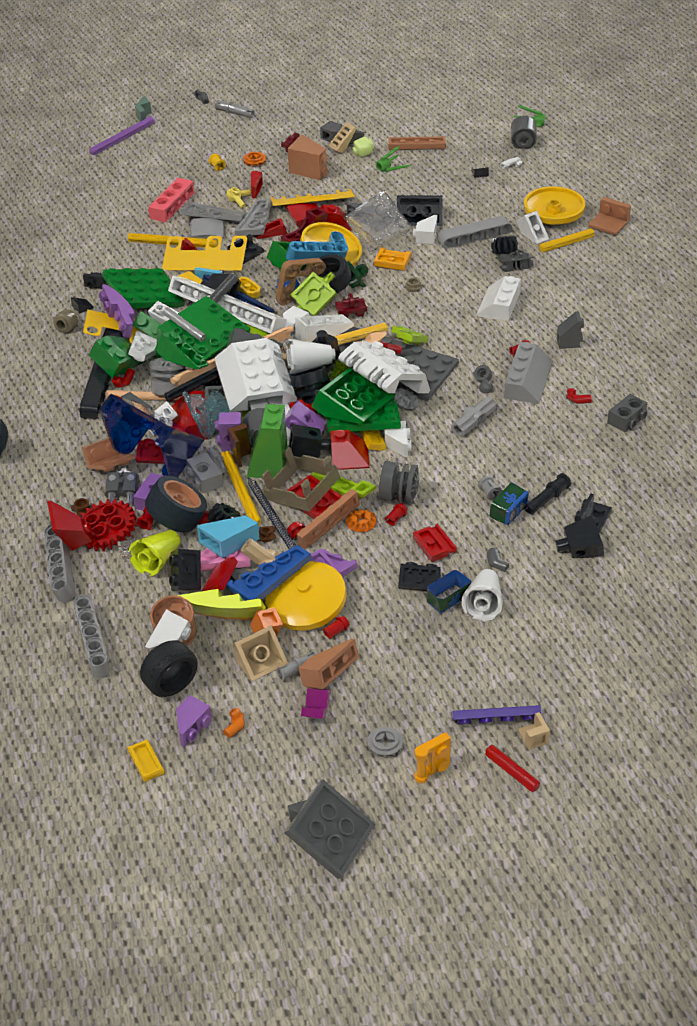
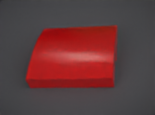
(298, 211)
(220, 575)

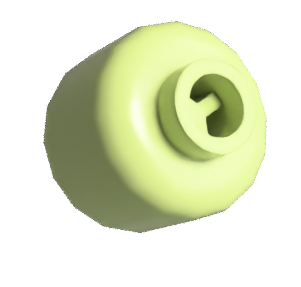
(363, 147)

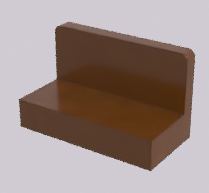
(239, 442)

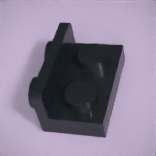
(252, 250)
(94, 280)
(599, 511)
(185, 570)
(417, 576)

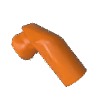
(237, 723)

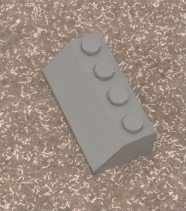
(527, 374)

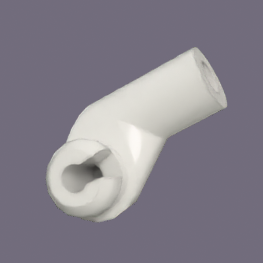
(517, 161)

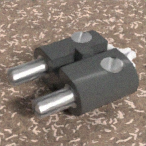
(122, 485)

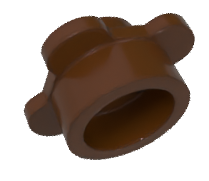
(80, 505)
(266, 533)

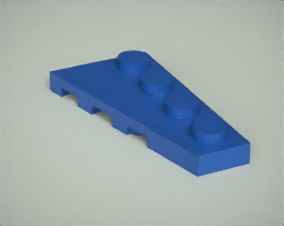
(269, 575)

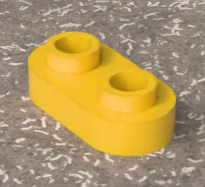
(249, 287)

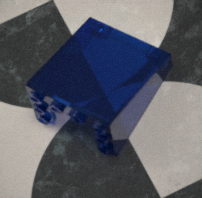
(128, 423)

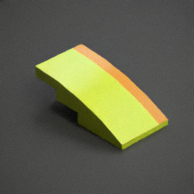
(213, 604)

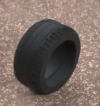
(337, 264)
(168, 668)

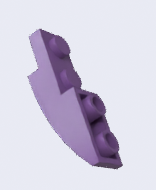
(119, 308)

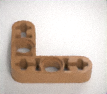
(288, 273)

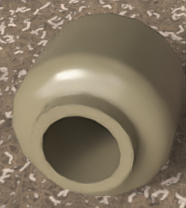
(65, 321)

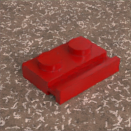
(434, 542)

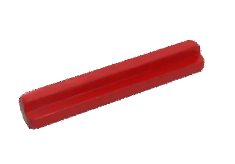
(512, 768)

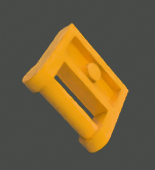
(392, 259)
(437, 753)

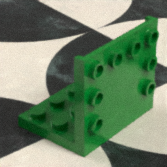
(209, 319)

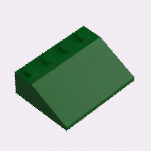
(351, 398)

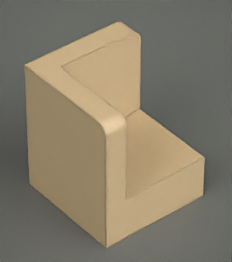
(535, 734)

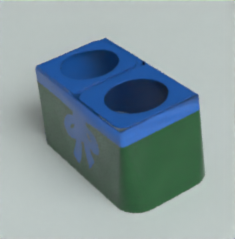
(507, 500)
(439, 586)

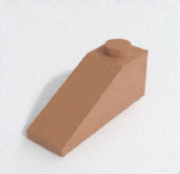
(328, 665)

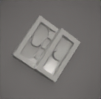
(206, 227)

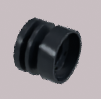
(310, 383)

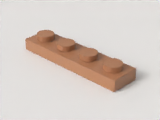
(431, 142)
(328, 519)

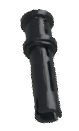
(553, 489)

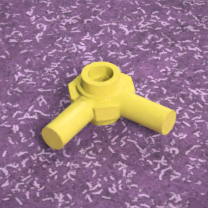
(235, 194)

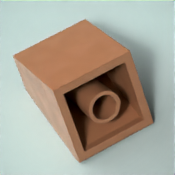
(307, 158)

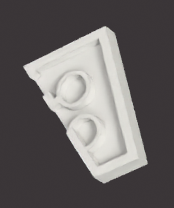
(142, 347)

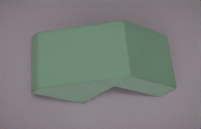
(143, 108)

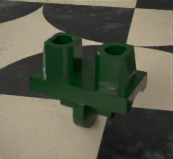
(357, 274)

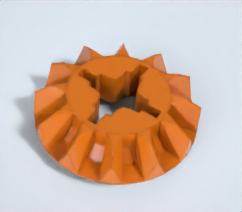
(259, 158)
(364, 524)

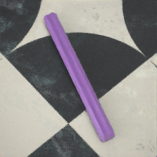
(122, 135)

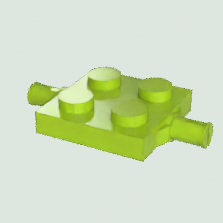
(314, 293)

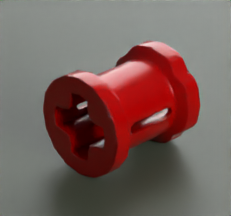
(145, 521)

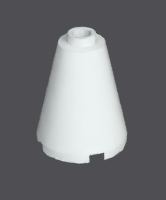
(307, 355)
(483, 596)

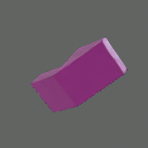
(316, 703)

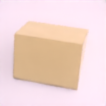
(259, 653)

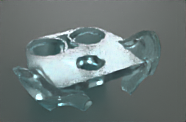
(210, 410)

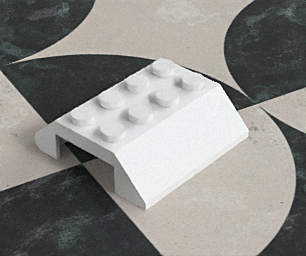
(374, 360)
(253, 372)

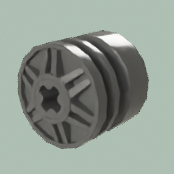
(398, 482)

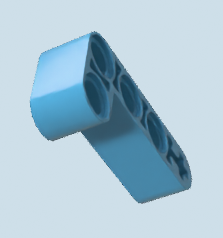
(307, 250)

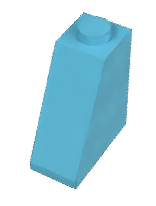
(227, 535)

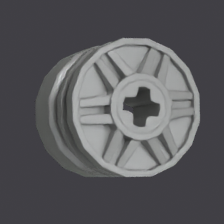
(163, 372)

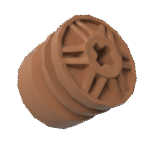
(178, 606)

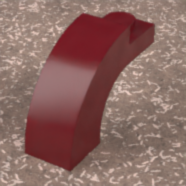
(312, 216)

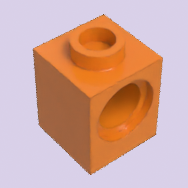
(266, 618)

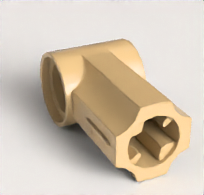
(257, 552)

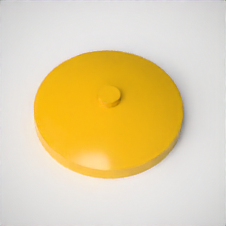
(555, 204)
(321, 232)
(309, 597)

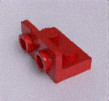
(149, 452)

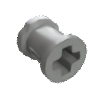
(489, 488)

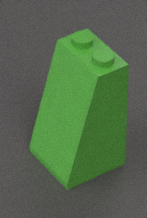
(269, 443)

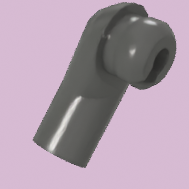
(201, 96)
(494, 560)

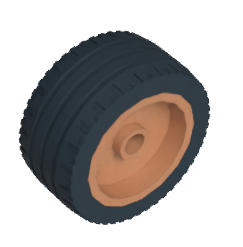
(175, 504)

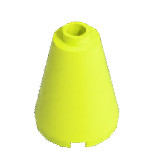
(153, 552)

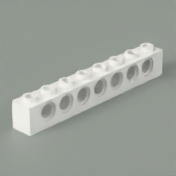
(243, 311)

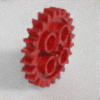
(109, 523)

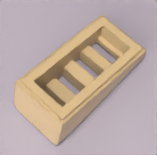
(341, 141)

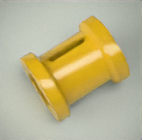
(216, 161)

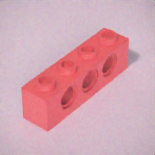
(171, 199)

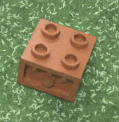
(611, 216)
(103, 457)

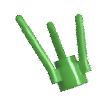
(539, 118)
(384, 164)

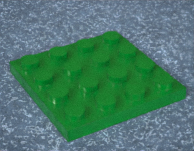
(142, 286)
(385, 418)

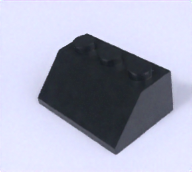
(419, 207)

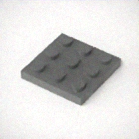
(330, 829)

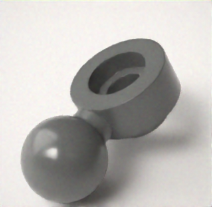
(480, 371)

